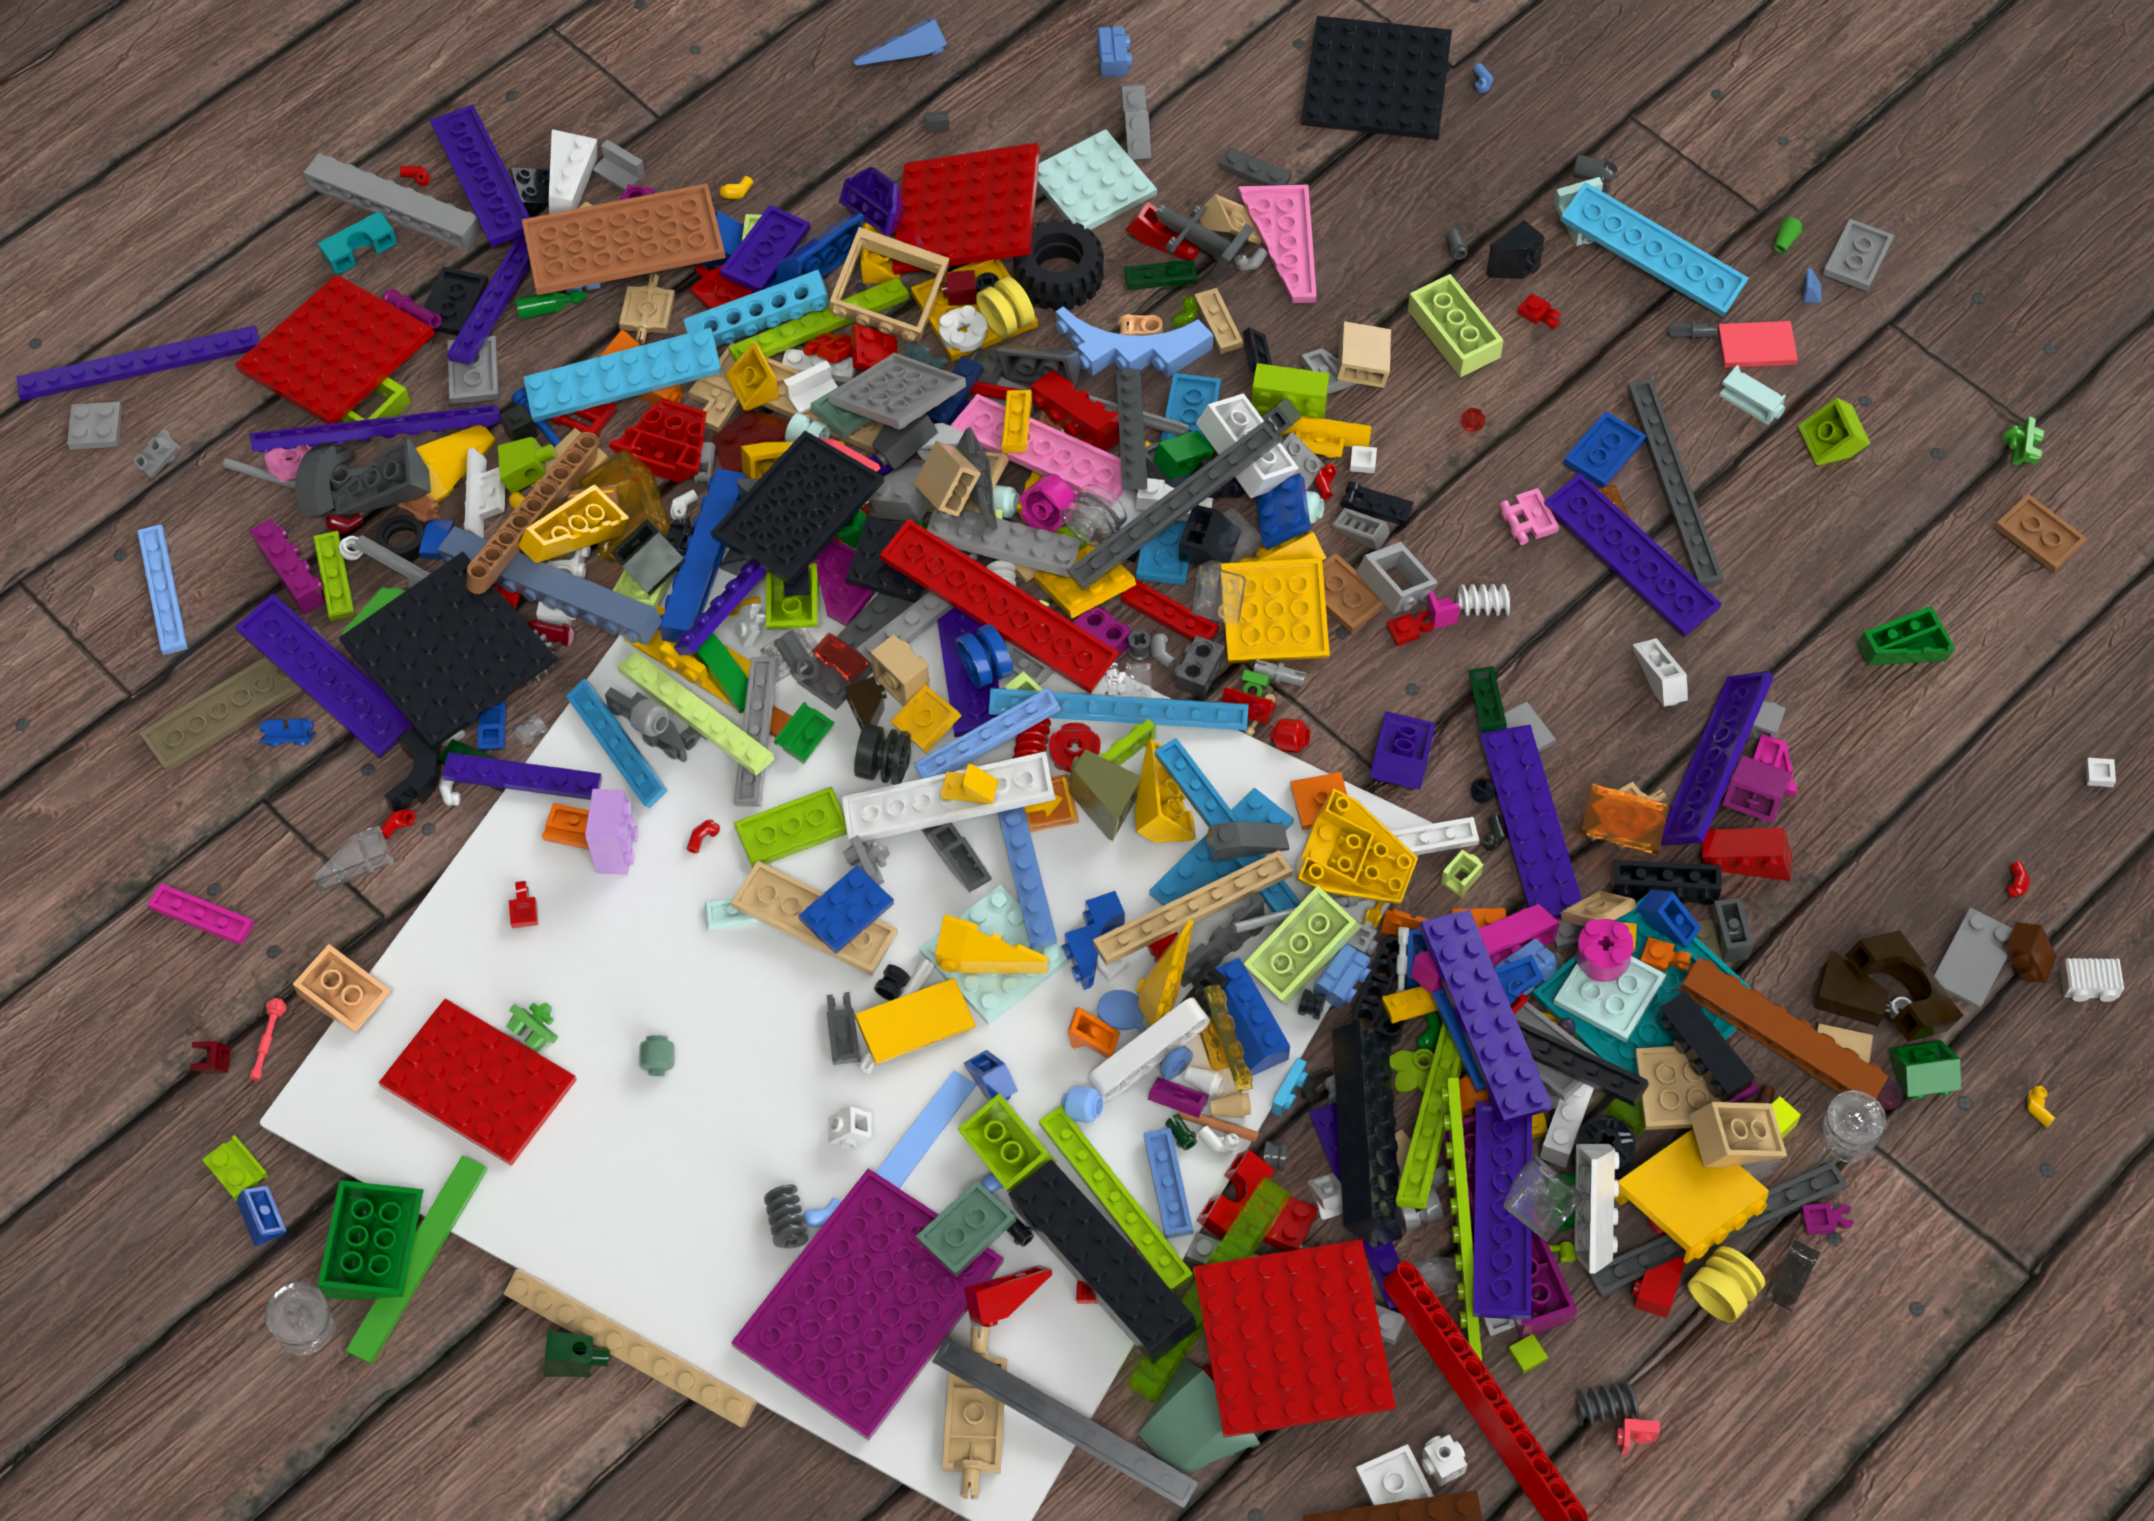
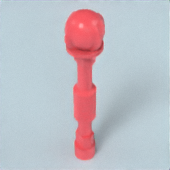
(275, 1010)

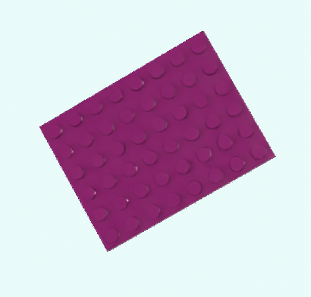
(861, 1307)

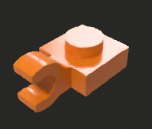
(1662, 955)

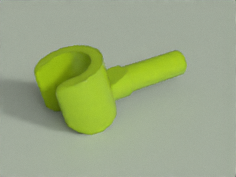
(1566, 1251)

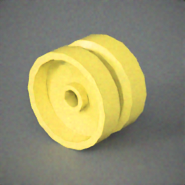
(1005, 307)

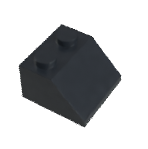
(1516, 253)

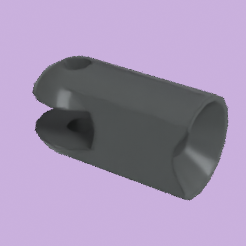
(1592, 167)

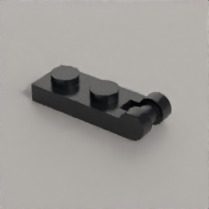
(1377, 504)

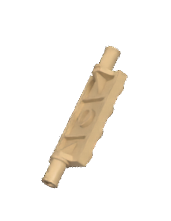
(973, 1425)

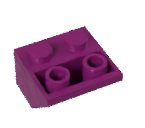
(1757, 789)

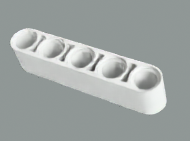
(1148, 1049)

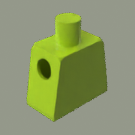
(523, 462)

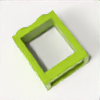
(396, 403)

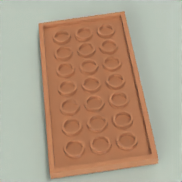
(622, 239)

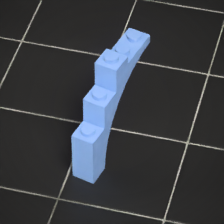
(1166, 350)

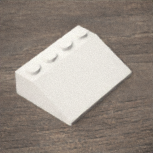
(1596, 1213)

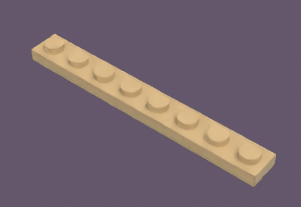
(1192, 906)

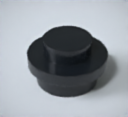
(1483, 790)

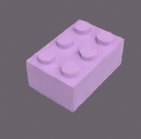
(611, 831)

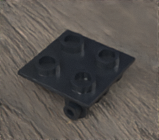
(531, 186)

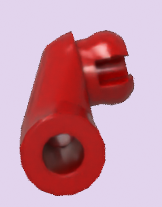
(708, 827)
(2021, 882)

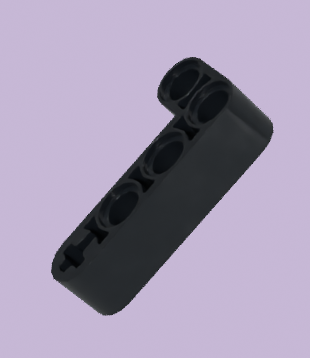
(1380, 987)

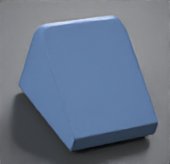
(1811, 287)

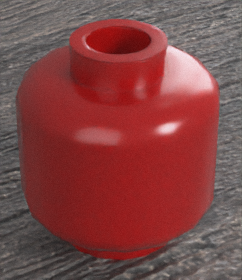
(1290, 735)

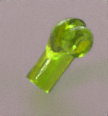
(1188, 313)

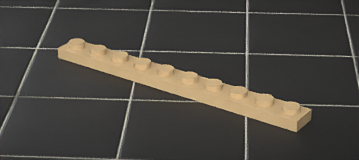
(631, 1348)

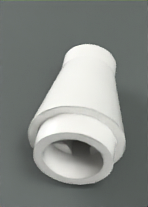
(1207, 1080)

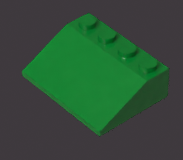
(369, 1241)

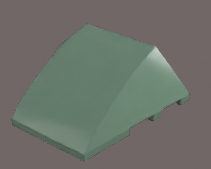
(1187, 1424)

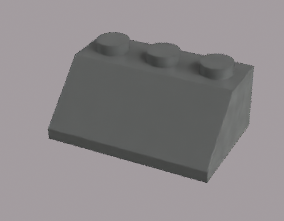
(1030, 363)

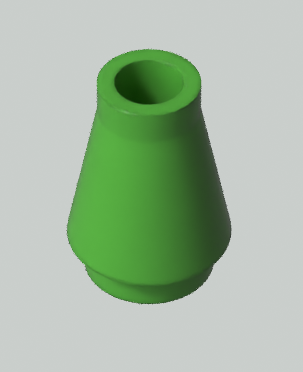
(1787, 233)

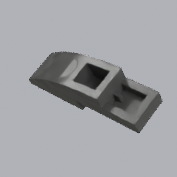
(668, 741)

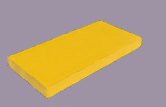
(914, 1021)

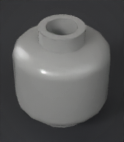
(649, 717)

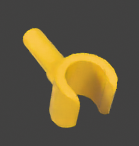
(744, 602)
(1374, 914)

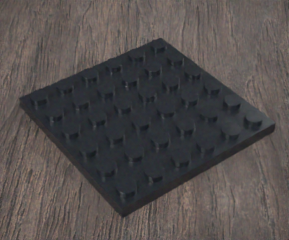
(1377, 77)
(447, 651)

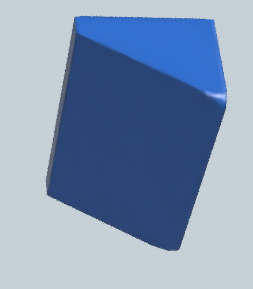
(260, 1214)

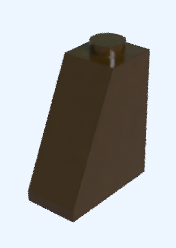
(1850, 995)

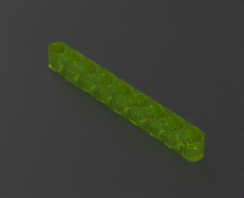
(1238, 1243)

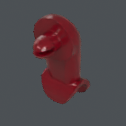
(554, 633)

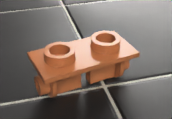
(422, 508)

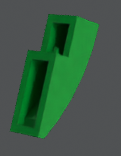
(724, 671)

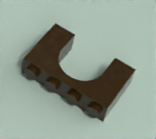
(1894, 955)

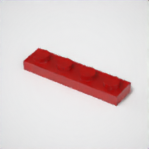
(1168, 612)

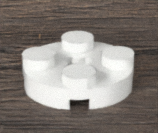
(963, 317)

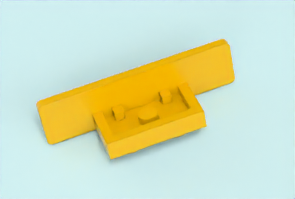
(1329, 436)

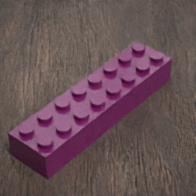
(1550, 1296)

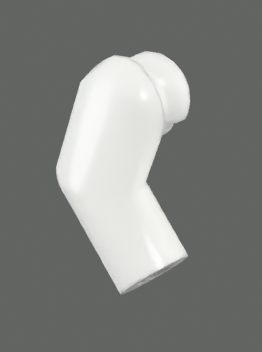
(680, 504)
(449, 797)
(1219, 1144)

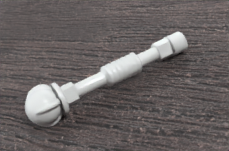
(1403, 933)

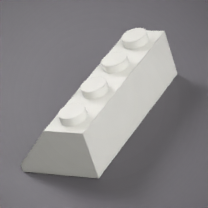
(1229, 421)

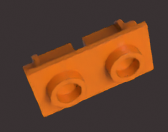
(1395, 919)

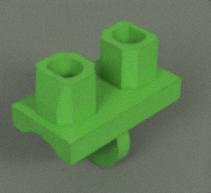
(2021, 441)
(540, 1033)

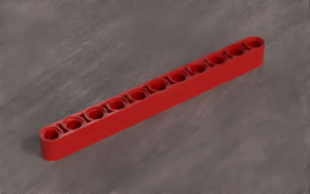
(1482, 1395)

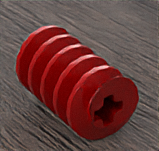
(1032, 740)

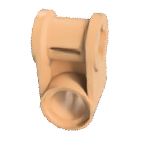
(1140, 325)

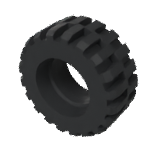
(1064, 288)

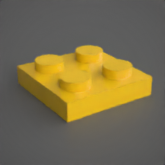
(926, 718)

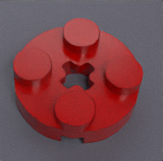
(1065, 738)

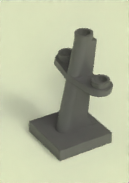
(1219, 247)

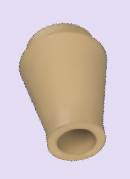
(1233, 1105)

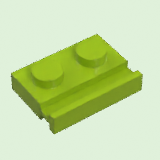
(235, 1167)

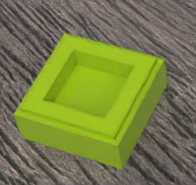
(1528, 1353)

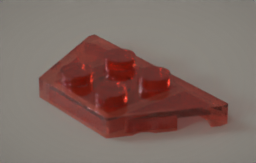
(747, 429)

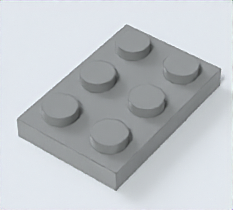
(1858, 255)
(478, 380)

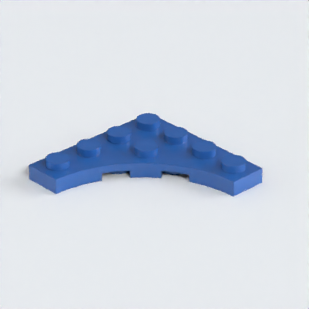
(1515, 980)

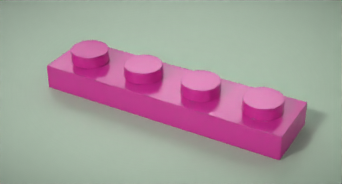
(201, 914)

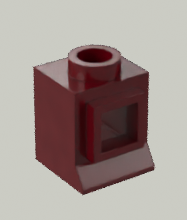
(217, 1057)

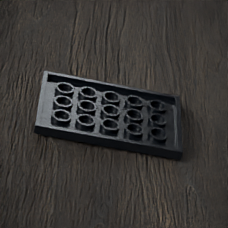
(797, 507)

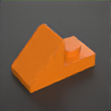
(1092, 1032)

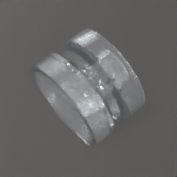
(1094, 515)
(300, 1318)

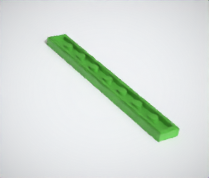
(427, 1244)

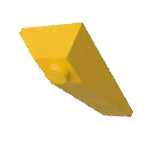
(448, 458)
(1163, 982)

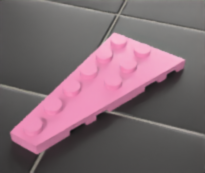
(1285, 228)

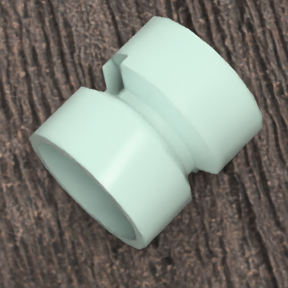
(800, 423)

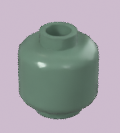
(656, 1055)

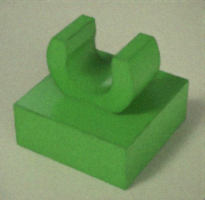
(1255, 680)

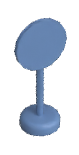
(1122, 1012)

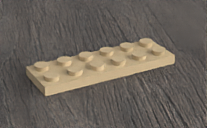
(779, 901)

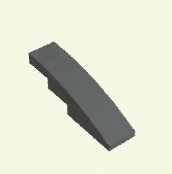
(957, 855)

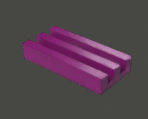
(1178, 1097)

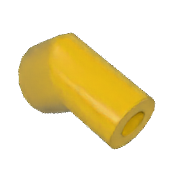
(2036, 1105)

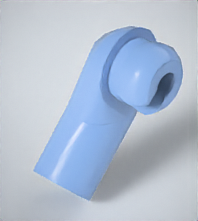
(817, 1217)

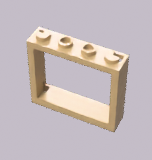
(899, 251)

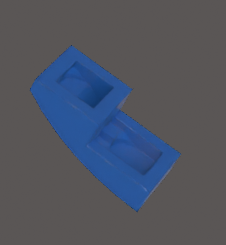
(433, 537)
(492, 728)

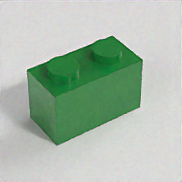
(1182, 454)

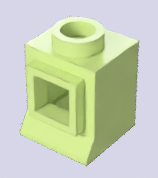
(1467, 863)

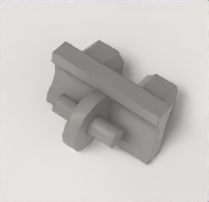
(157, 454)
(861, 853)

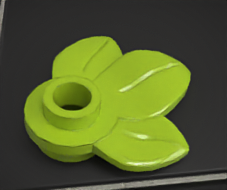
(1410, 1072)

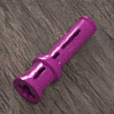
(407, 305)

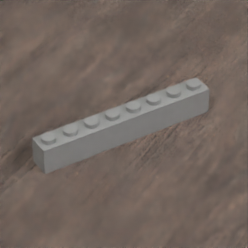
(393, 201)

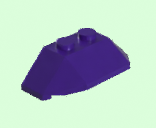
(874, 197)

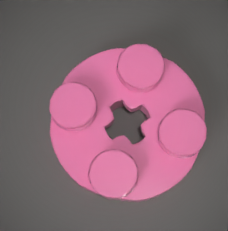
(280, 467)

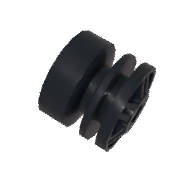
(1609, 1131)

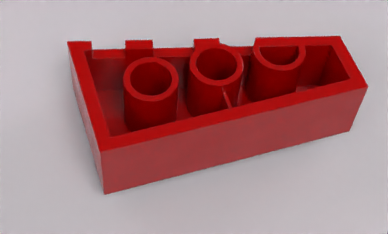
(1075, 411)

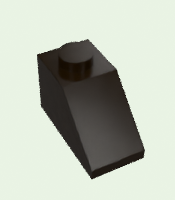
(866, 701)

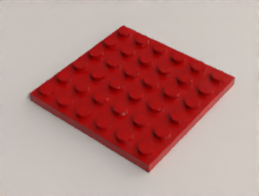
(970, 205)
(334, 350)
(1293, 1338)

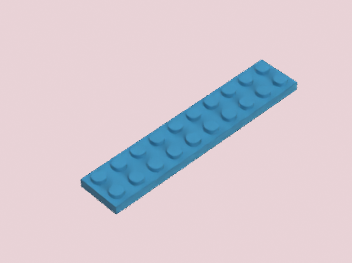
(1186, 403)

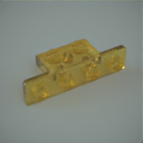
(1221, 1040)

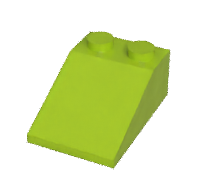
(792, 610)

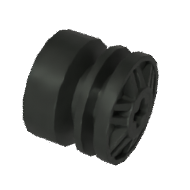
(877, 753)

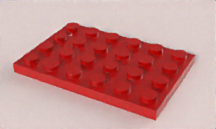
(478, 1081)

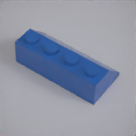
(823, 251)
(1254, 1023)

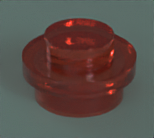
(1473, 419)

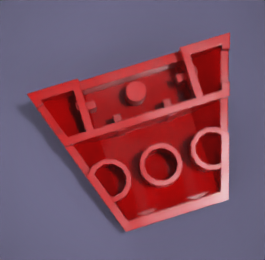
(666, 440)

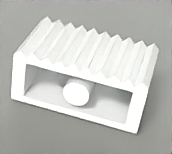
(2091, 979)

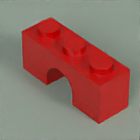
(1246, 1174)

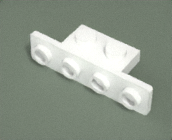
(483, 493)

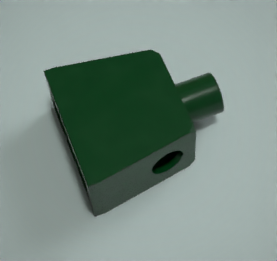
(572, 1355)

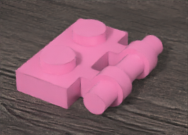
(1537, 516)

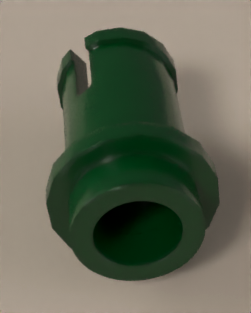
(1185, 1138)

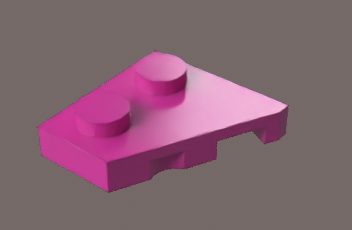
(1775, 753)

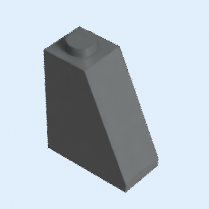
(897, 445)

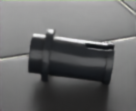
(1021, 1234)

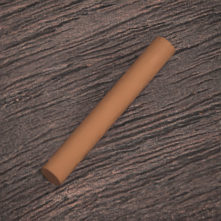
(1222, 1126)

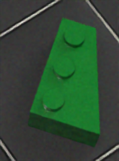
(1907, 640)

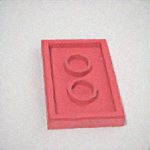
(1757, 344)

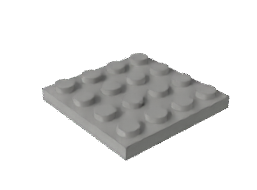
(896, 391)

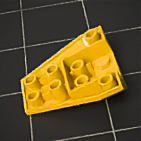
(1354, 854)

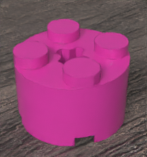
(1045, 502)
(1602, 936)

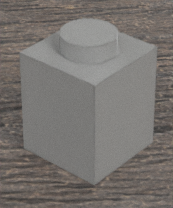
(1767, 721)

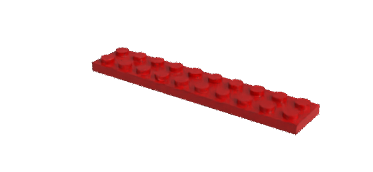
(996, 601)

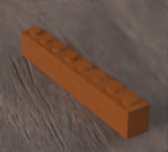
(1780, 1031)

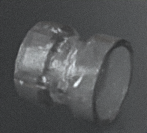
(530, 729)

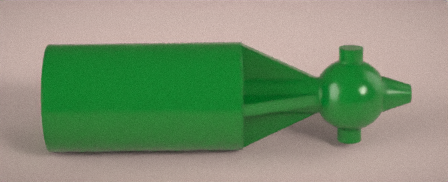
(547, 303)

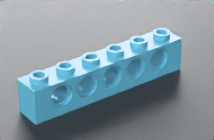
(767, 302)

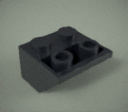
(1208, 537)

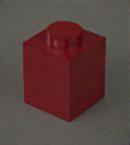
(960, 287)

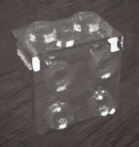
(1218, 593)

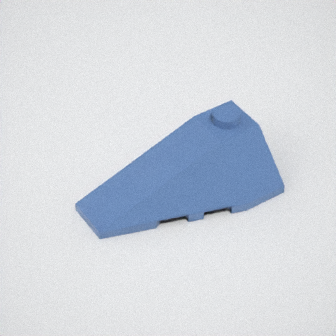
(918, 41)

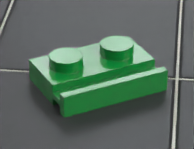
(804, 732)

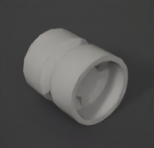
(1432, 1212)

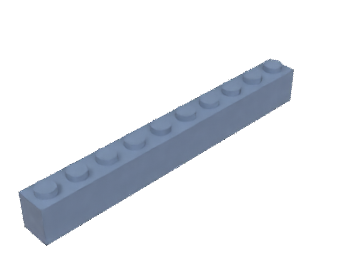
(564, 591)

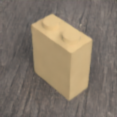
(1364, 354)
(947, 478)

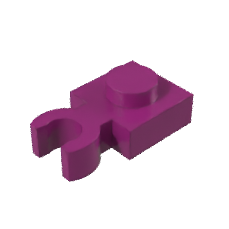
(1822, 1219)

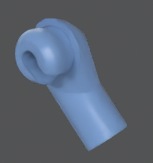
(1485, 78)

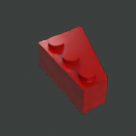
(1749, 852)

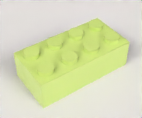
(1455, 325)
(1302, 945)

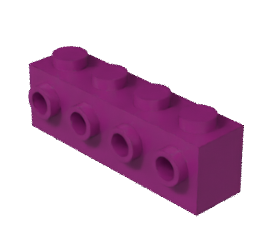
(287, 566)

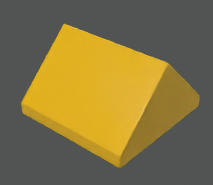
(874, 266)
(753, 379)

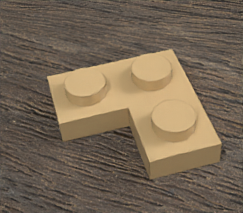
(719, 401)

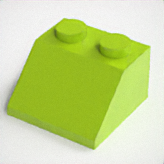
(1834, 432)

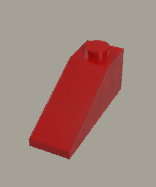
(1155, 234)
(1003, 1295)

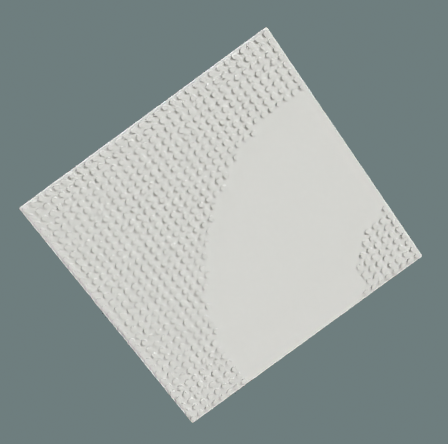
(656, 1185)

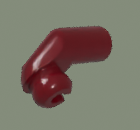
(342, 524)

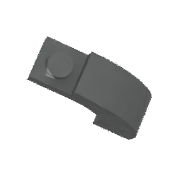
(314, 476)

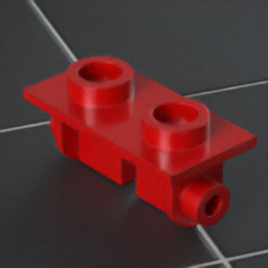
(1259, 707)

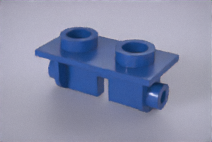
(276, 733)

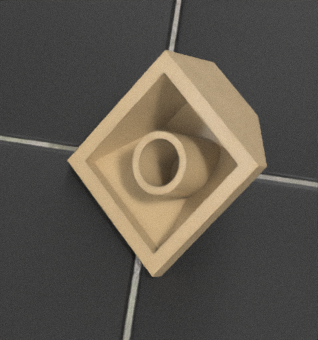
(1227, 219)

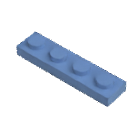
(1168, 1183)

